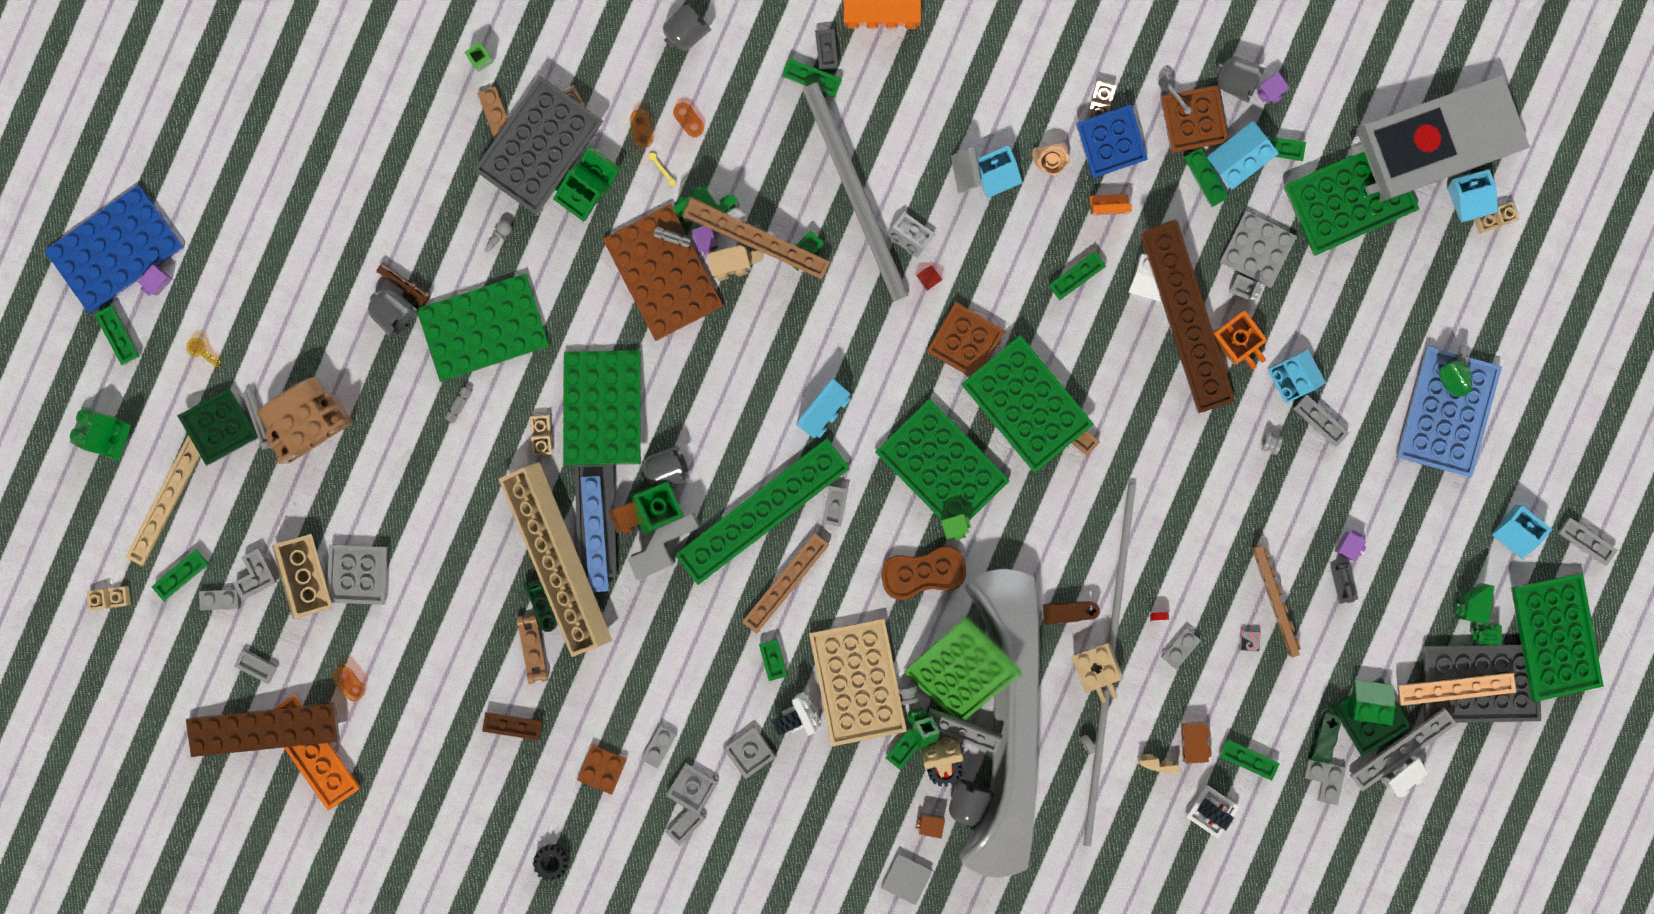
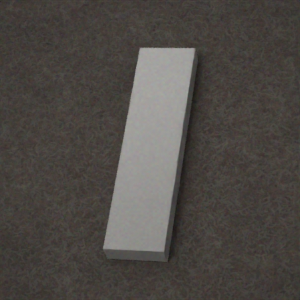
(966, 731)

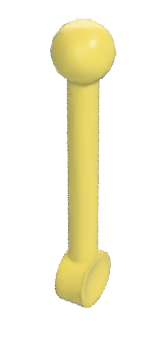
(652, 156)

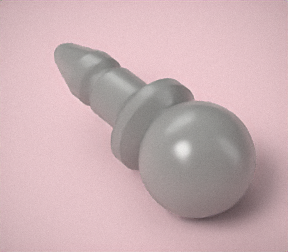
(503, 229)

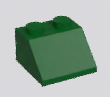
(656, 508)
(1475, 604)
(1372, 702)

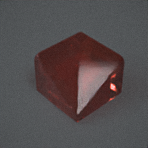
(929, 278)

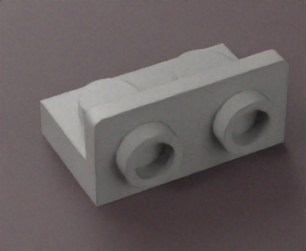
(910, 234)

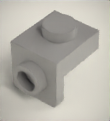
(1245, 288)

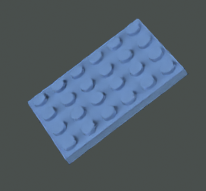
(1445, 428)

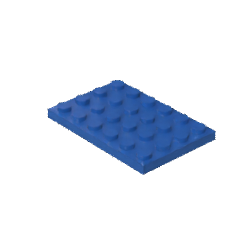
(113, 249)

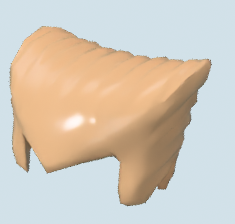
(1051, 158)

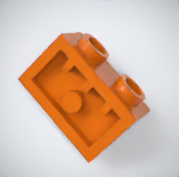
(1110, 204)

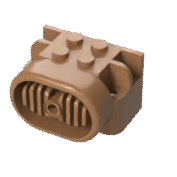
(302, 419)

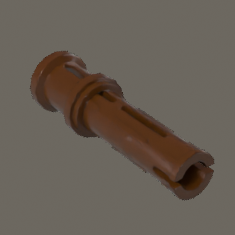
(410, 288)

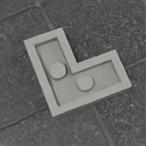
(259, 577)
(1331, 779)

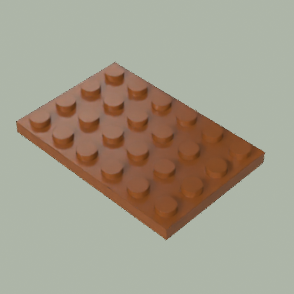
(662, 275)

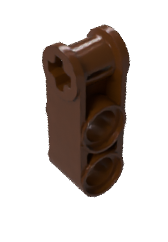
(1069, 612)

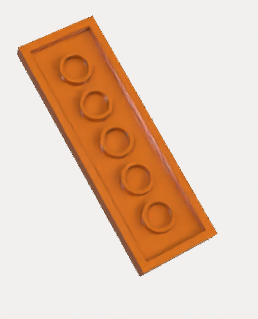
(321, 767)

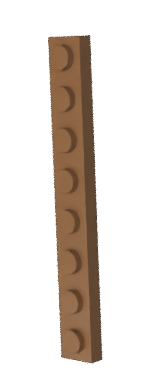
(755, 238)

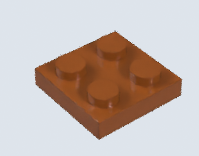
(602, 769)

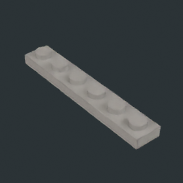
(1403, 749)

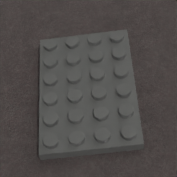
(538, 145)
(1481, 660)

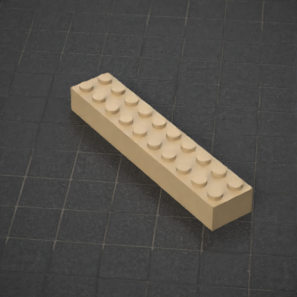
(555, 559)

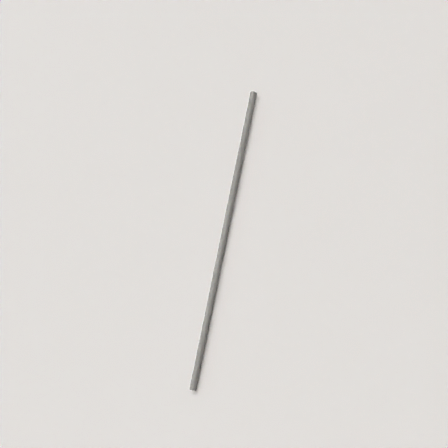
(1112, 639)

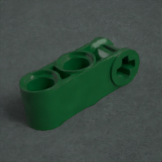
(535, 595)
(1325, 736)

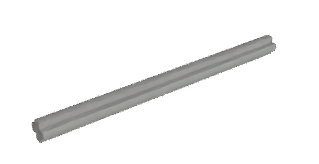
(855, 191)

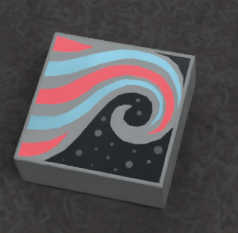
(1249, 641)

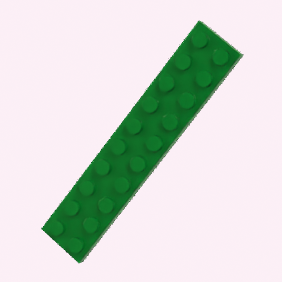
(762, 511)

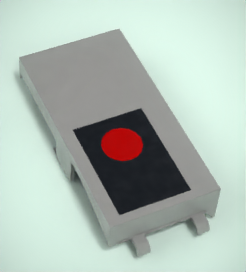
(1441, 138)

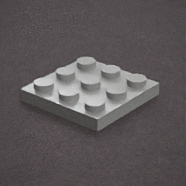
(1257, 249)
(357, 574)

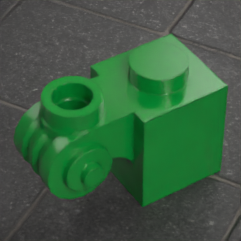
(1486, 634)
(924, 729)

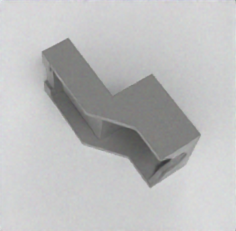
(657, 553)

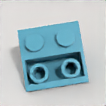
(998, 171)
(1474, 195)
(1296, 376)
(1521, 531)

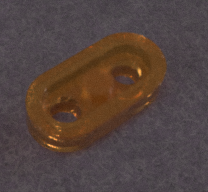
(688, 119)
(642, 129)
(347, 685)

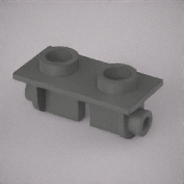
(1344, 583)

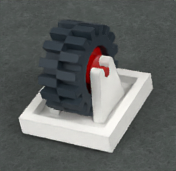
(798, 717)
(1212, 811)

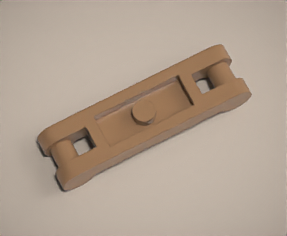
(532, 648)

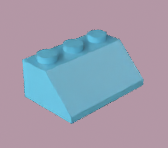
(1242, 155)
(824, 409)

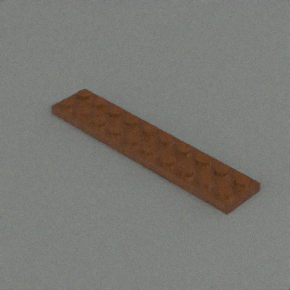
(1187, 316)

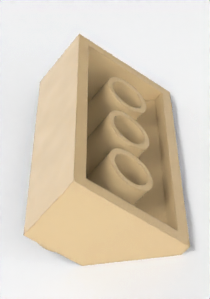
(302, 576)

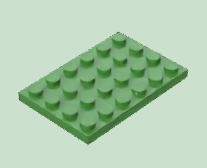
(962, 670)

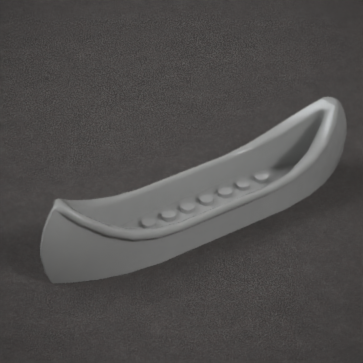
(1004, 837)

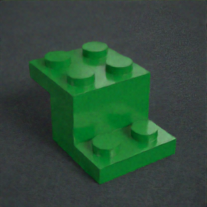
(587, 183)
(726, 204)
(100, 433)

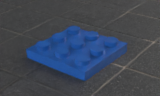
(1111, 141)

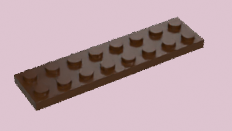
(263, 729)

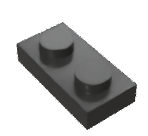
(826, 49)

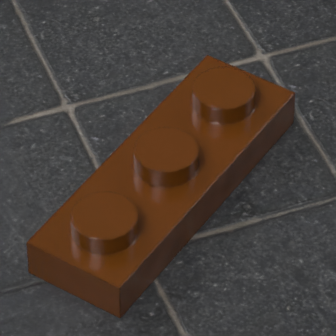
(512, 726)

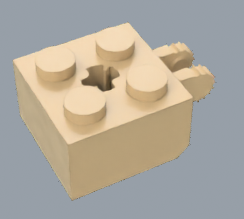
(732, 261)
(1095, 680)

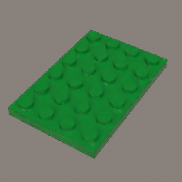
(1336, 207)
(483, 327)
(1027, 404)
(602, 408)
(941, 464)
(1557, 637)

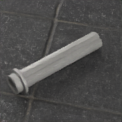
(253, 407)

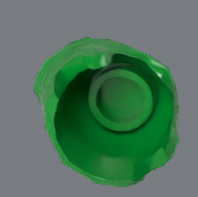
(1456, 378)

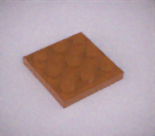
(1201, 127)
(965, 340)

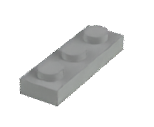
(1320, 421)
(1587, 541)

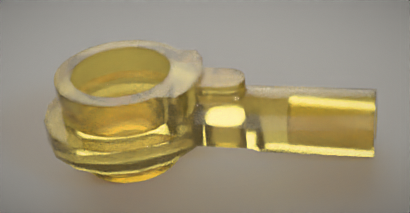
(196, 347)

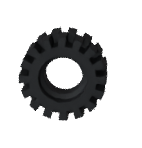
(540, 868)

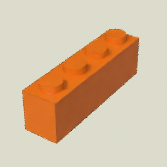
(882, 13)

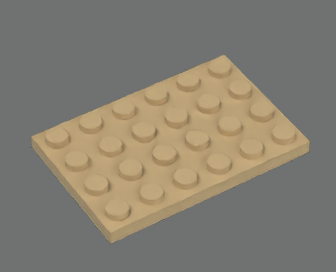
(857, 682)

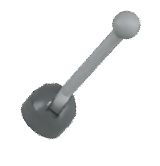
(1167, 84)

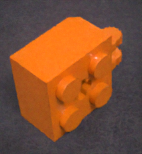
(1251, 339)

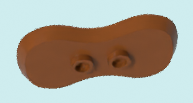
(909, 575)

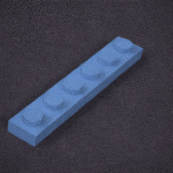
(594, 533)

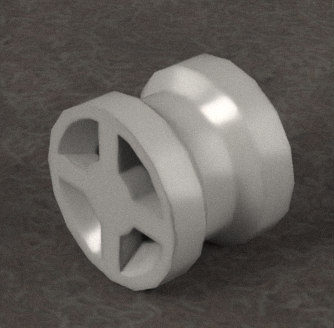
(1271, 443)
(909, 695)

